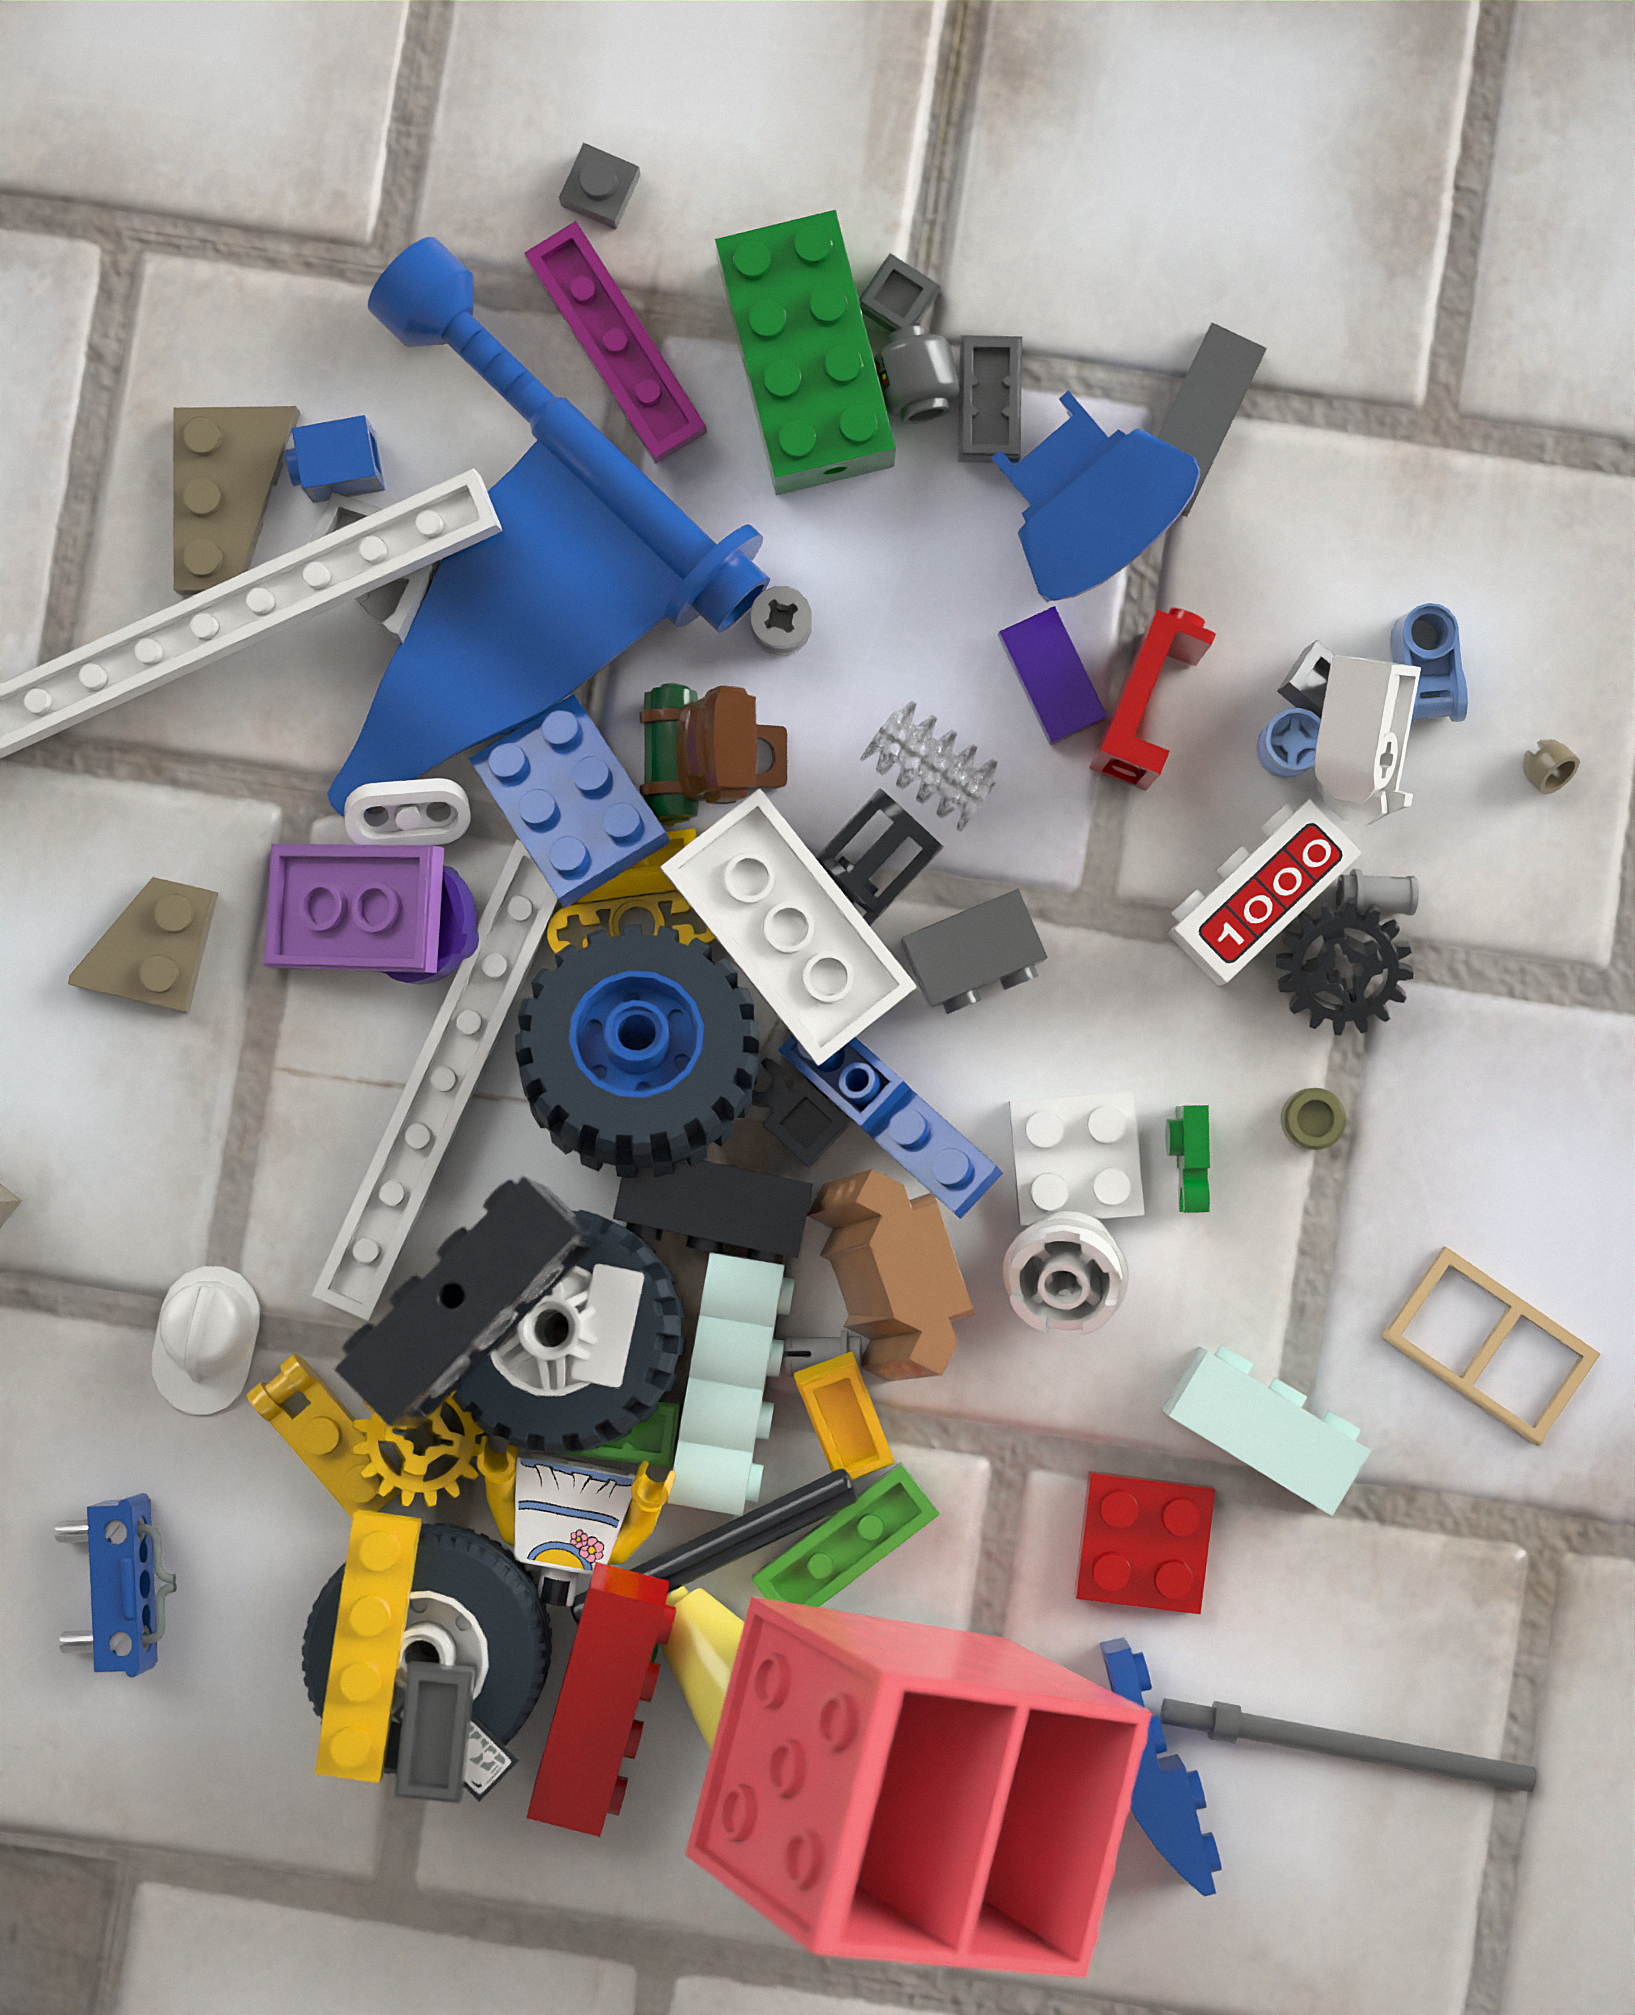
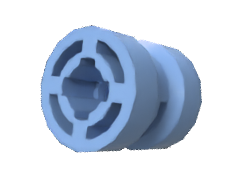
(1297, 734)

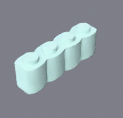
(727, 1384)

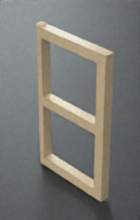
(1515, 1309)

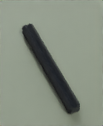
(747, 1533)

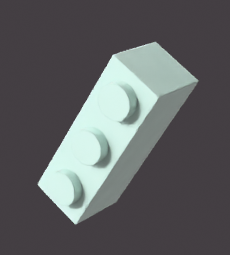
(1268, 1427)

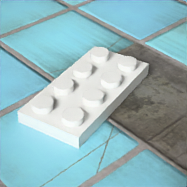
(788, 927)

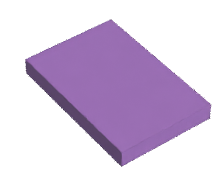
(354, 907)

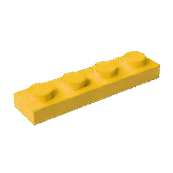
(367, 1646)

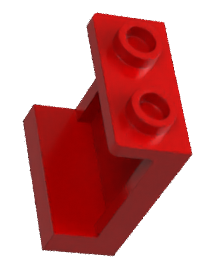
(1119, 753)

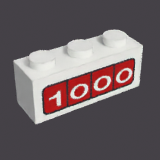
(1261, 890)

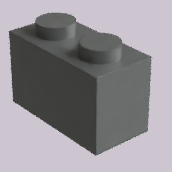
(974, 951)

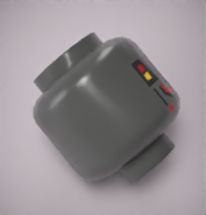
(917, 375)

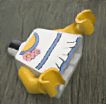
(569, 1513)

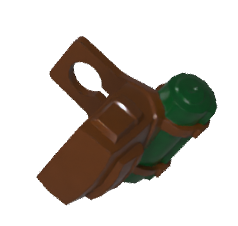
(704, 750)

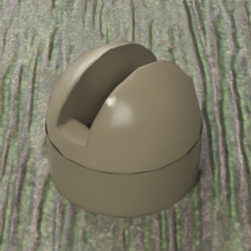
(1550, 766)

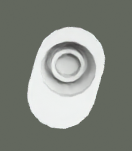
(205, 1340)

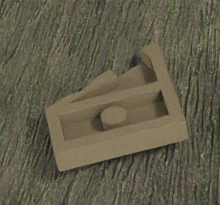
(152, 947)

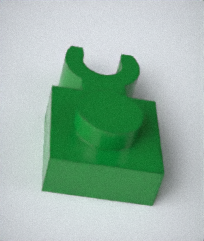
(1189, 1141)

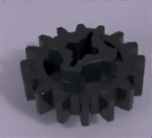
(1367, 961)

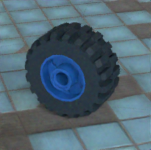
(638, 1050)

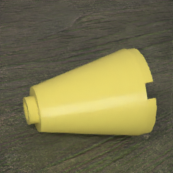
(702, 1654)

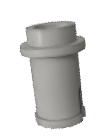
(1390, 893)
(821, 1350)

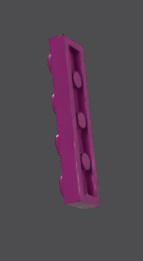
(615, 342)

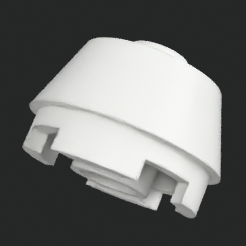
(1065, 1273)

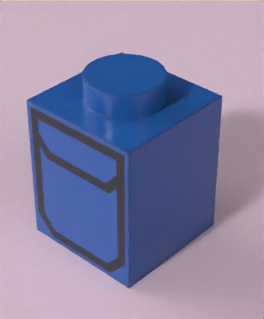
(335, 458)

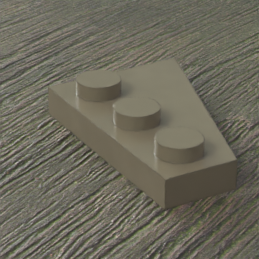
(221, 488)

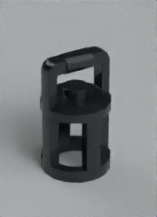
(854, 879)

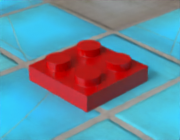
(1144, 1542)

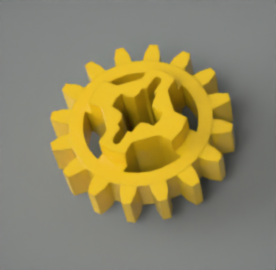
(414, 1467)

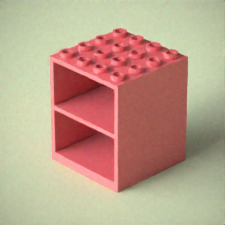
(916, 1792)

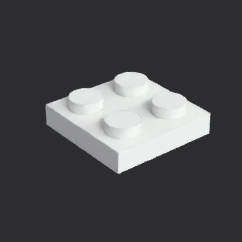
(1076, 1156)

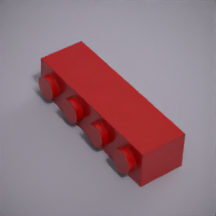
(599, 1699)

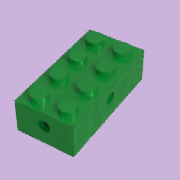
(805, 352)

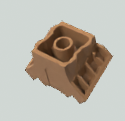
(893, 1273)

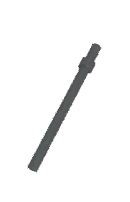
(1228, 1723)

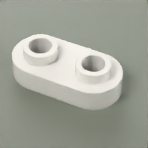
(406, 813)

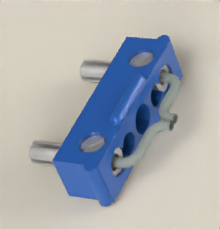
(123, 1600)

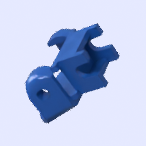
(1095, 500)

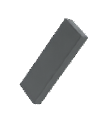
(1211, 397)

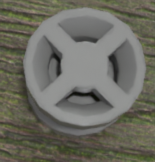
(786, 631)

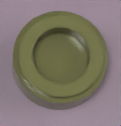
(1313, 1118)

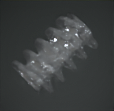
(932, 764)

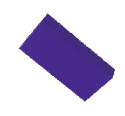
(1052, 675)

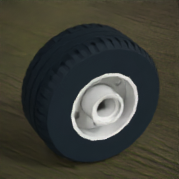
(476, 1612)

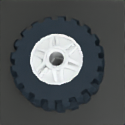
(527, 1381)

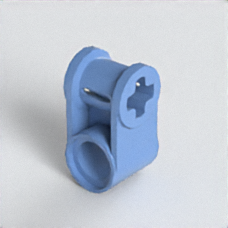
(1440, 668)

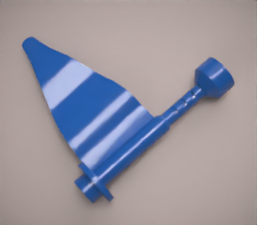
(567, 585)

